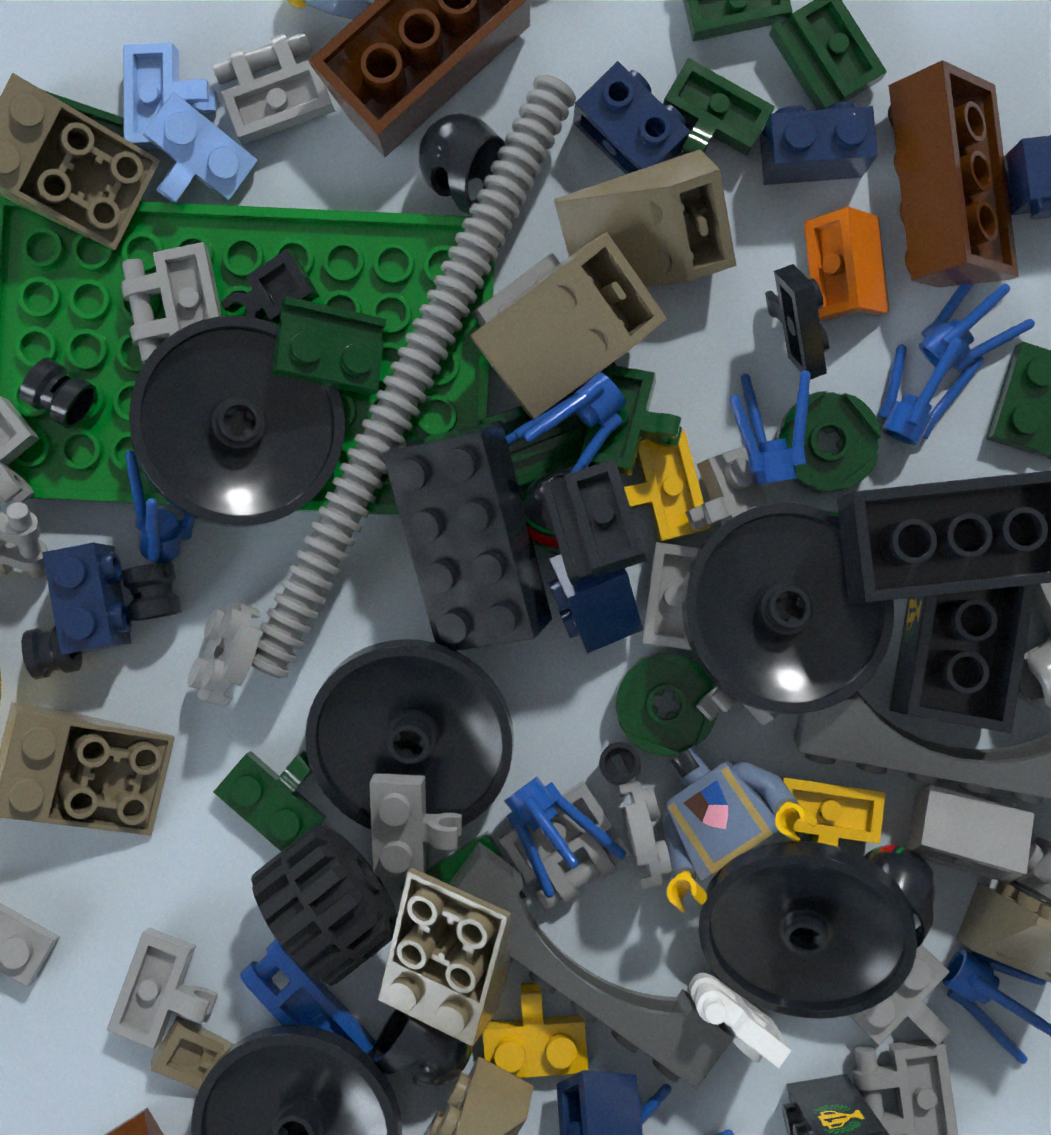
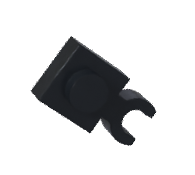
(270, 284)

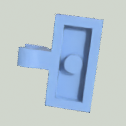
(149, 80)
(198, 151)

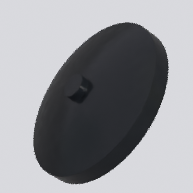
(226, 432)
(775, 614)
(410, 713)
(808, 930)
(295, 1085)

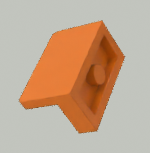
(847, 263)

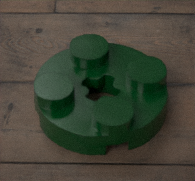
(857, 442)
(639, 716)

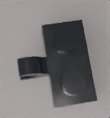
(798, 312)

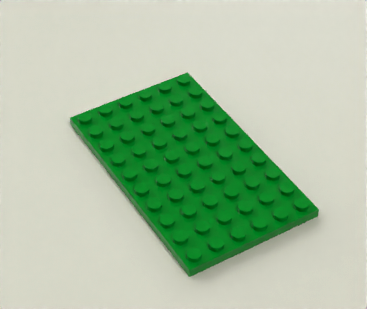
(68, 305)

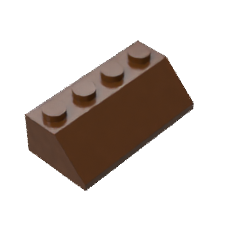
(411, 57)
(952, 178)

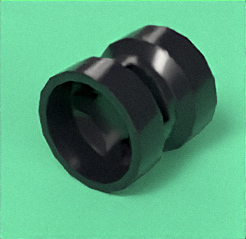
(54, 390)
(151, 591)

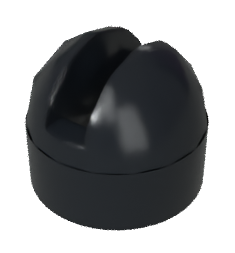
(630, 759)

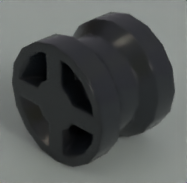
(43, 654)

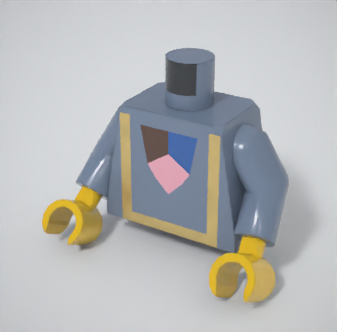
(722, 818)

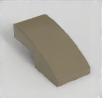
(188, 1053)

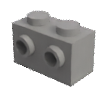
(971, 832)

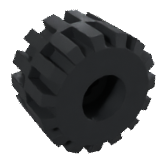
(325, 904)

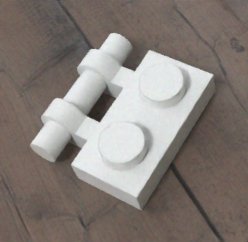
(753, 1028)

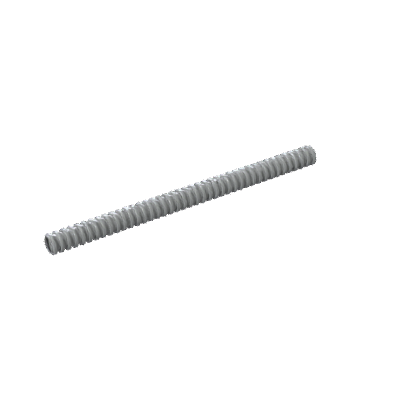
(414, 371)

